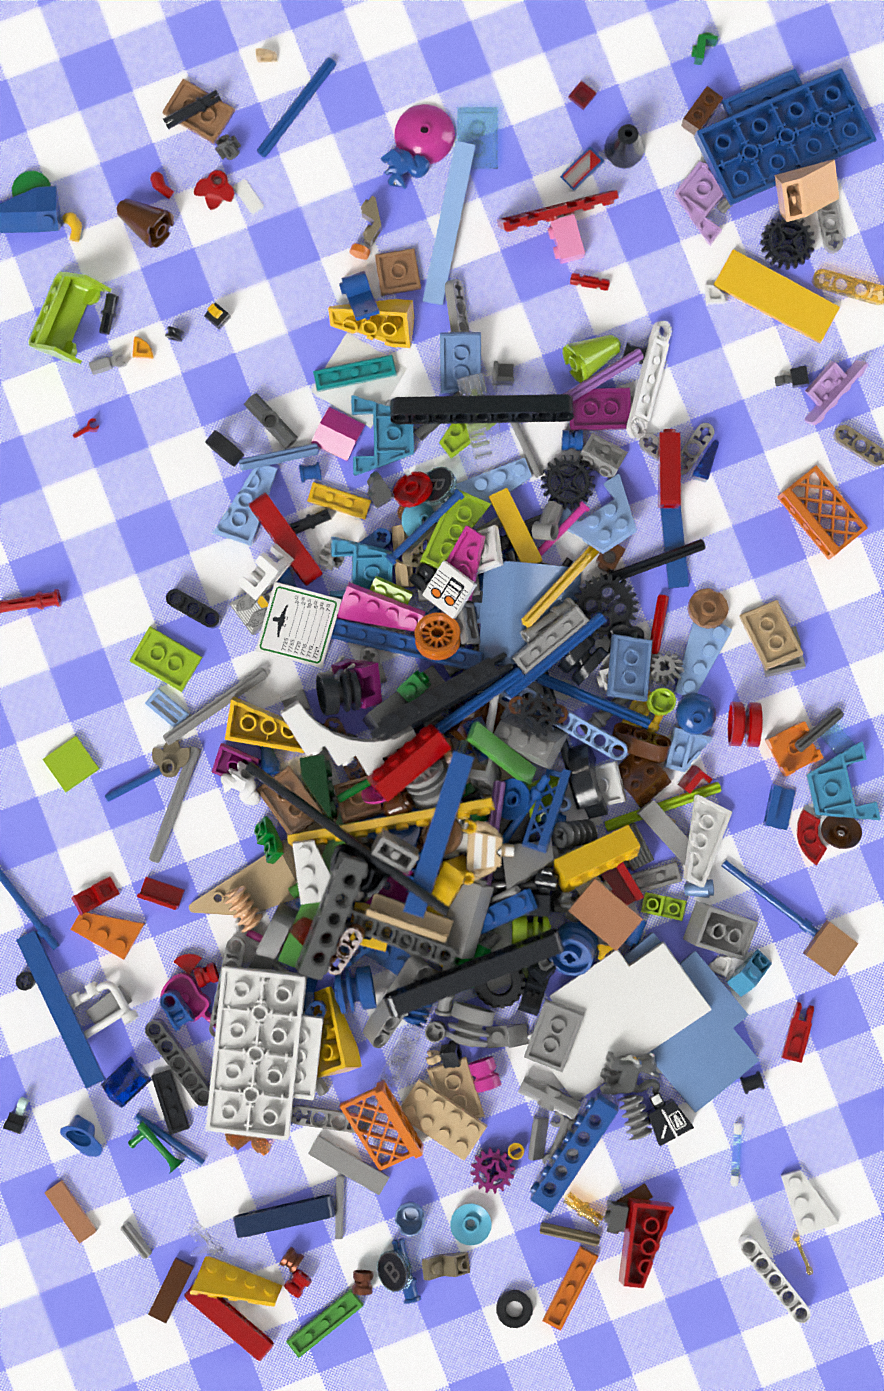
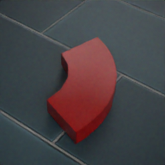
(808, 837)

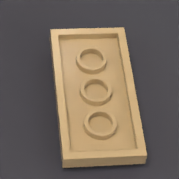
(442, 1119)

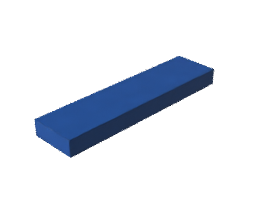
(673, 538)

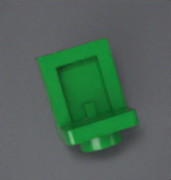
(703, 40)
(414, 686)

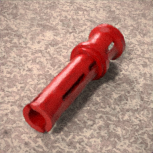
(38, 600)

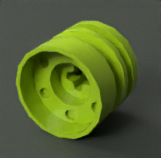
(523, 929)

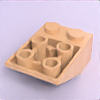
(806, 190)

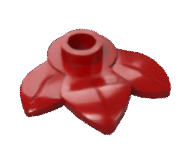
(214, 192)

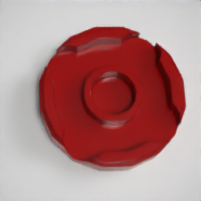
(412, 489)

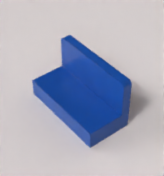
(779, 807)

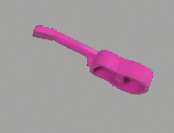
(191, 993)

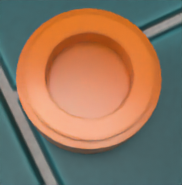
(359, 251)

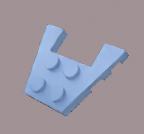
(608, 524)

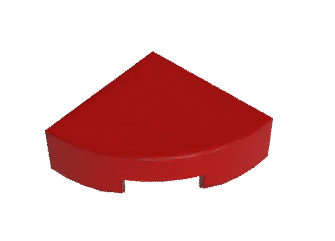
(188, 962)

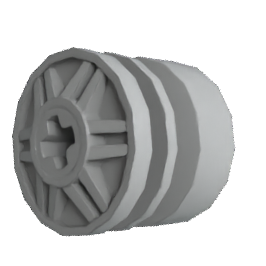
(428, 786)
(470, 1024)

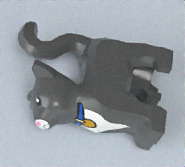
(627, 1073)

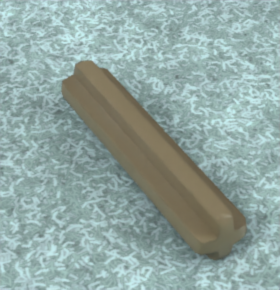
(569, 1234)

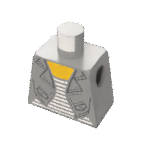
(251, 611)

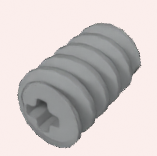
(635, 1116)

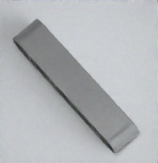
(229, 955)
(381, 1025)

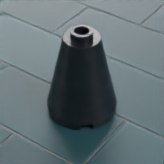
(624, 147)

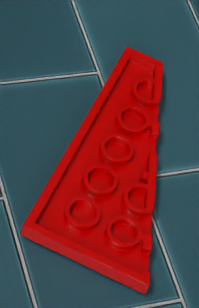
(551, 212)

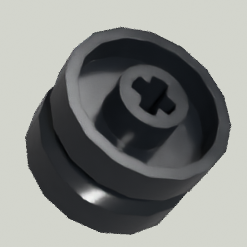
(583, 660)

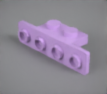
(829, 388)

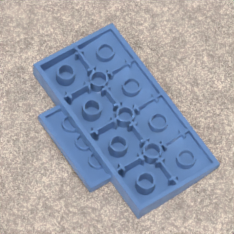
(709, 1051)

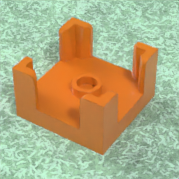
(786, 755)

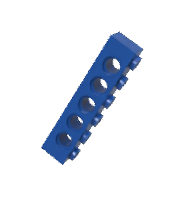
(549, 1198)

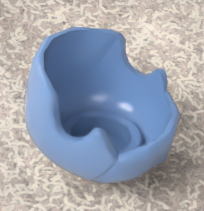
(410, 1218)

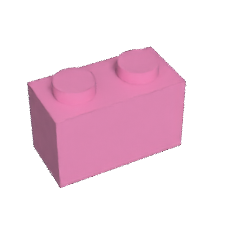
(566, 239)

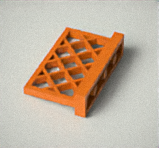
(807, 519)
(399, 1123)

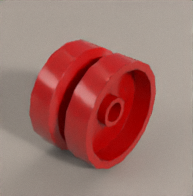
(745, 724)

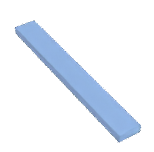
(449, 223)

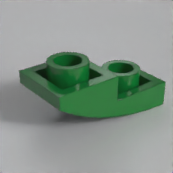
(268, 836)

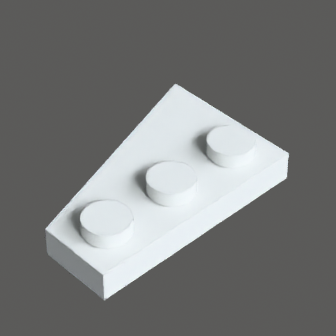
(311, 871)
(805, 1203)

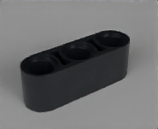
(184, 604)

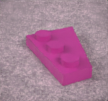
(467, 553)

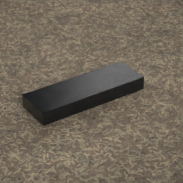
(170, 1101)

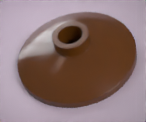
(845, 826)

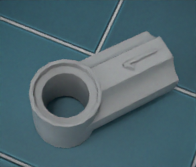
(547, 526)

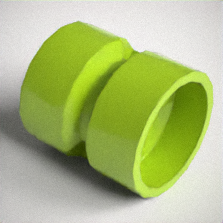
(661, 701)

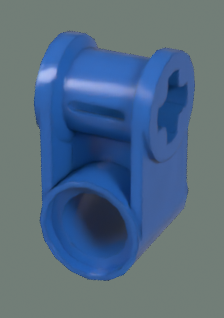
(373, 538)
(176, 1010)

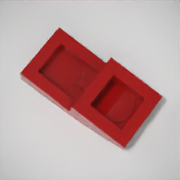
(95, 895)

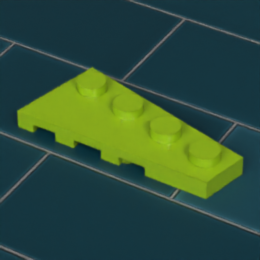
(450, 527)

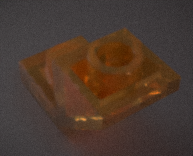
(259, 1144)

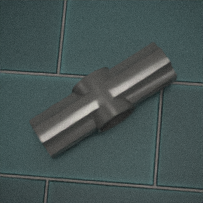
(261, 412)

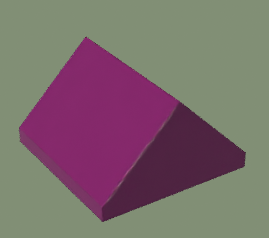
(229, 757)

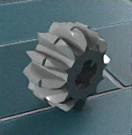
(670, 661)

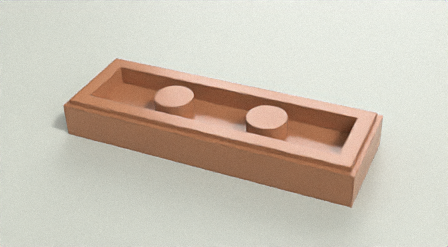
(70, 1211)

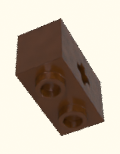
(702, 110)

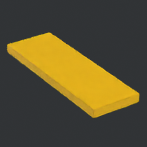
(776, 296)

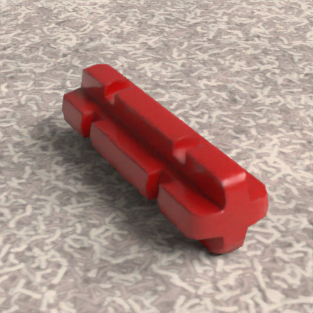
(589, 281)

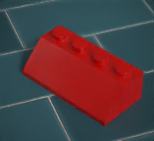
(408, 762)

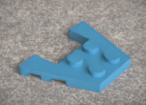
(391, 440)
(366, 563)
(832, 789)

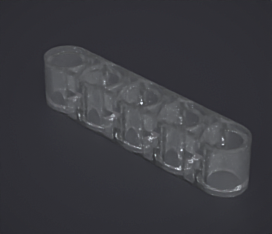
(398, 1062)

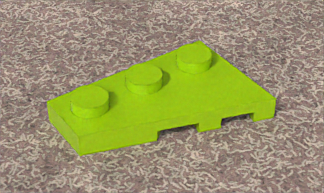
(455, 439)

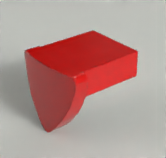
(692, 778)

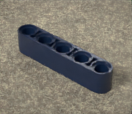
(284, 1216)

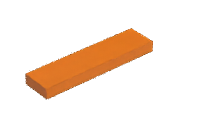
(570, 1288)

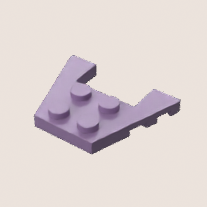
(698, 198)

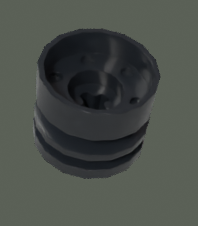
(333, 691)

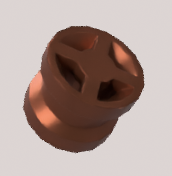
(291, 1259)

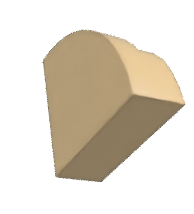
(265, 55)

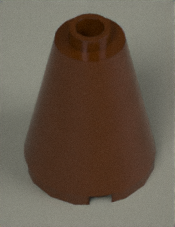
(146, 221)

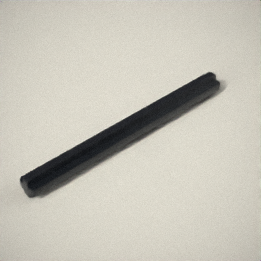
(658, 560)

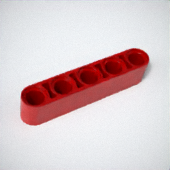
(284, 536)
(232, 1323)

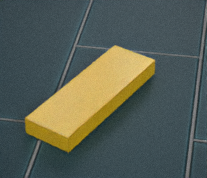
(339, 501)

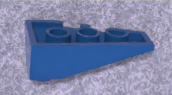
(31, 212)

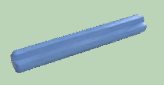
(278, 456)

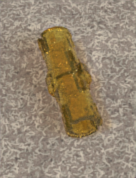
(583, 1209)

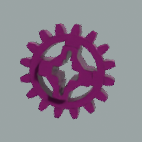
(483, 1168)

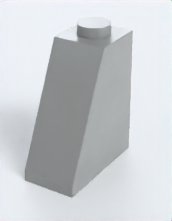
(526, 864)

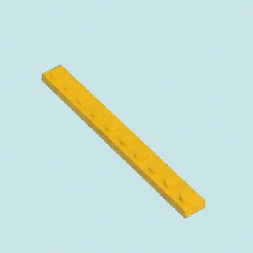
(400, 822)

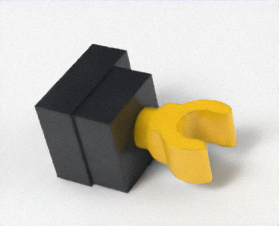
(217, 315)

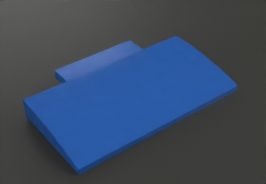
(782, 130)

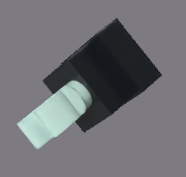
(16, 1120)

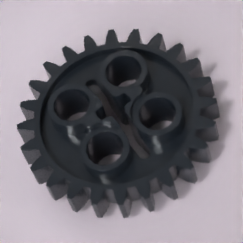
(593, 591)

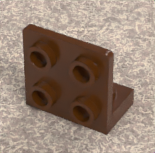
(642, 778)

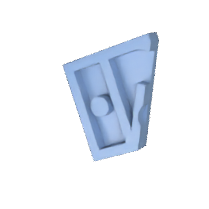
(684, 749)

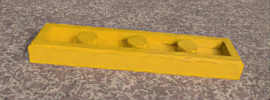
(515, 527)

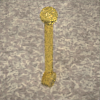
(796, 1238)

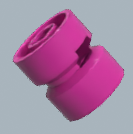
(484, 1072)

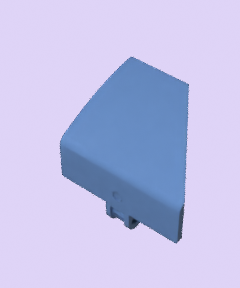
(507, 597)

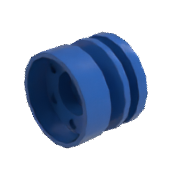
(355, 989)

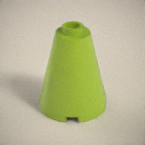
(590, 355)

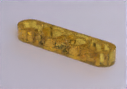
(851, 283)

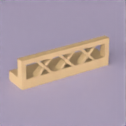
(392, 912)

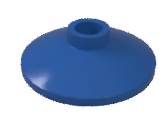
(515, 789)

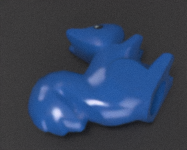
(401, 162)

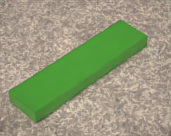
(501, 753)
(324, 1323)

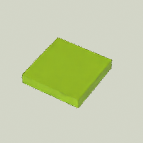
(71, 764)

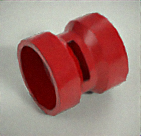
(206, 974)
(297, 1283)

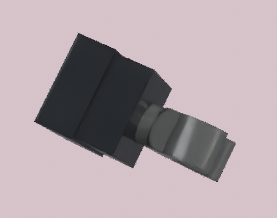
(798, 378)
(542, 970)

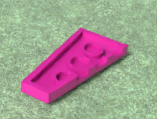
(376, 609)

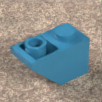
(749, 973)

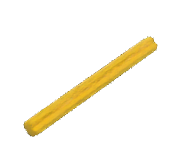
(559, 586)

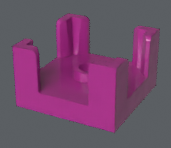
(368, 677)

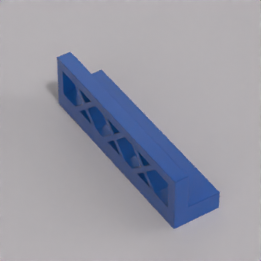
(552, 816)

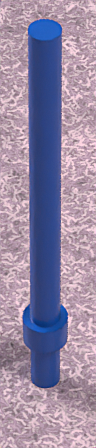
(535, 794)
(804, 924)
(43, 930)

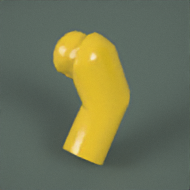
(75, 224)

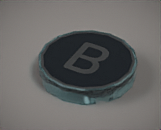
(443, 485)
(394, 1270)

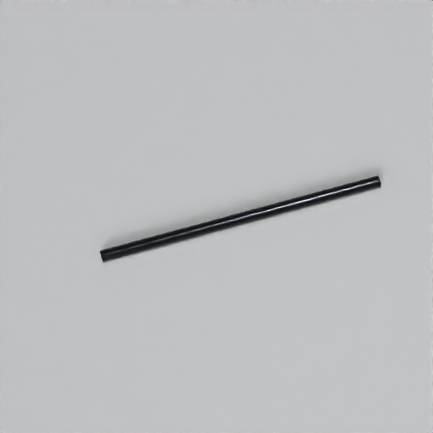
(347, 838)

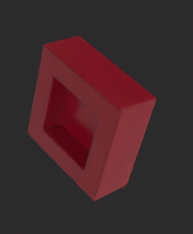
(582, 95)

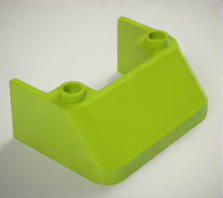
(62, 314)

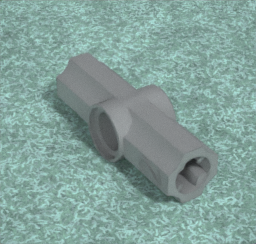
(549, 1097)

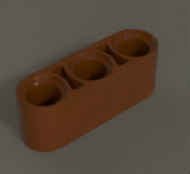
(642, 742)

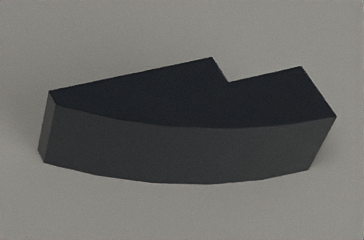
(533, 995)

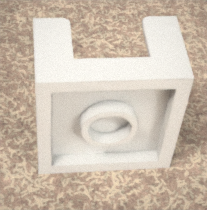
(266, 572)

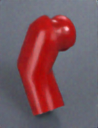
(158, 183)

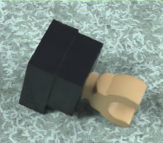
(449, 1054)

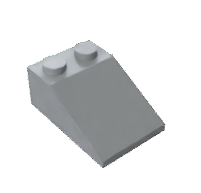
(720, 930)

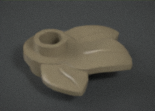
(173, 755)

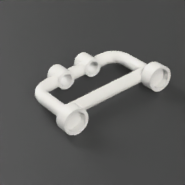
(94, 989)

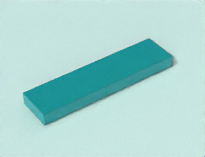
(354, 373)

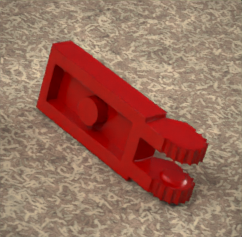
(797, 1034)

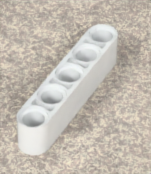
(781, 1285)

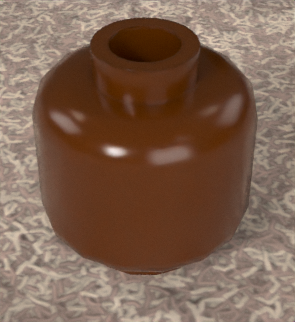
(398, 805)

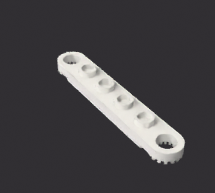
(649, 379)

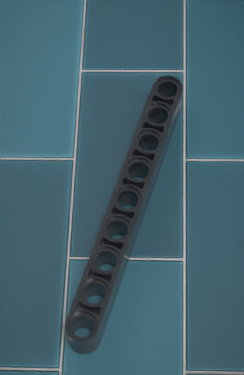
(481, 409)
(474, 973)

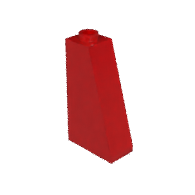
(669, 469)

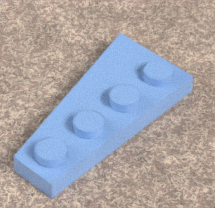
(506, 476)
(239, 520)
(700, 656)

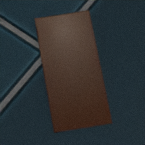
(641, 1192)

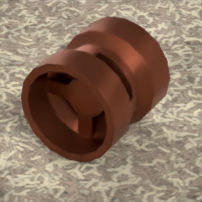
(362, 1282)

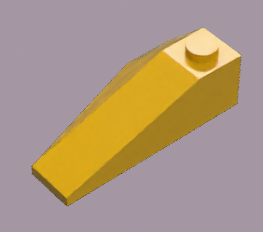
(391, 326)
(338, 1047)

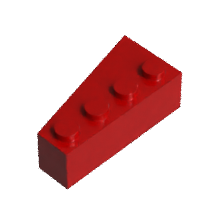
(642, 1238)

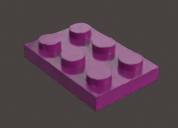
(602, 410)

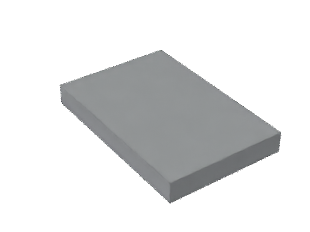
(554, 1035)

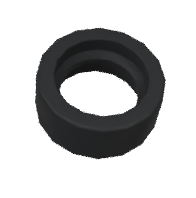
(224, 448)

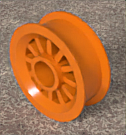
(440, 647)

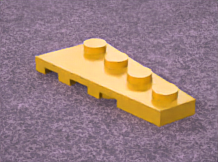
(229, 1281)

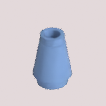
(696, 891)

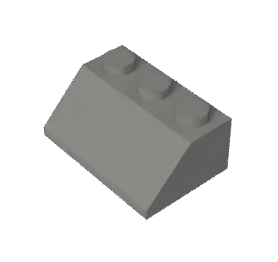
(539, 750)

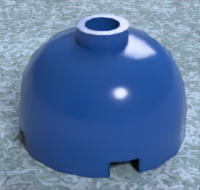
(696, 713)

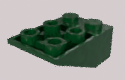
(315, 775)

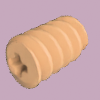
(244, 908)

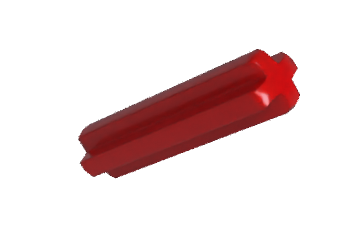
(658, 623)

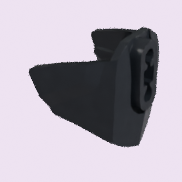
(371, 883)

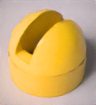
(513, 1147)

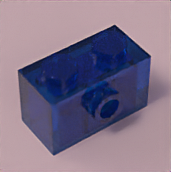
(126, 1082)

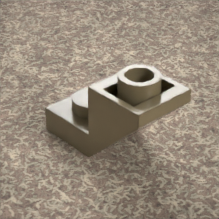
(371, 214)
(445, 1265)

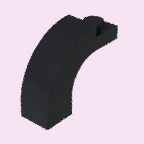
(584, 781)

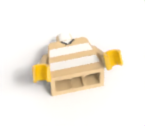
(483, 850)

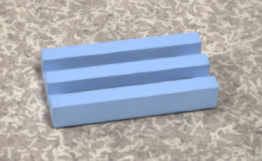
(173, 703)

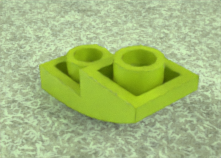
(664, 906)

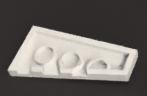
(705, 837)

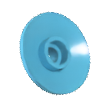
(413, 517)
(473, 1234)

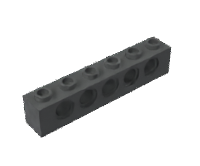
(313, 943)

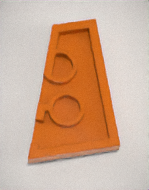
(108, 932)

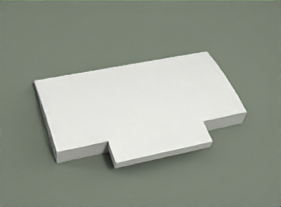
(625, 1012)
(261, 1053)

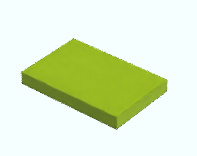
(165, 659)

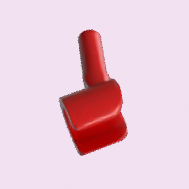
(86, 429)

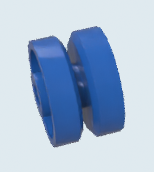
(579, 951)

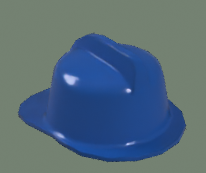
(82, 1136)

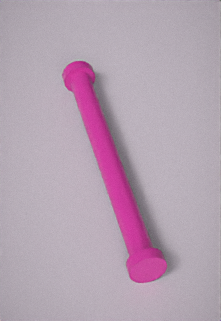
(565, 526)

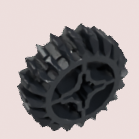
(800, 231)
(580, 469)

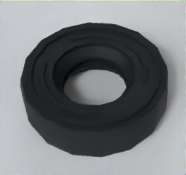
(505, 1318)

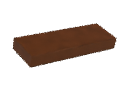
(171, 1290)

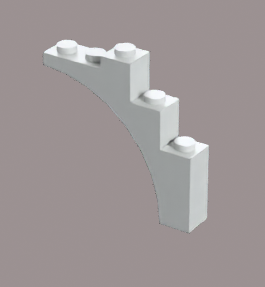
(314, 736)

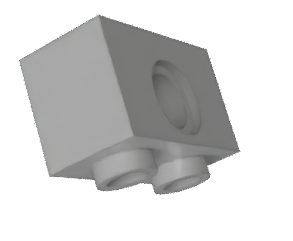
(395, 851)

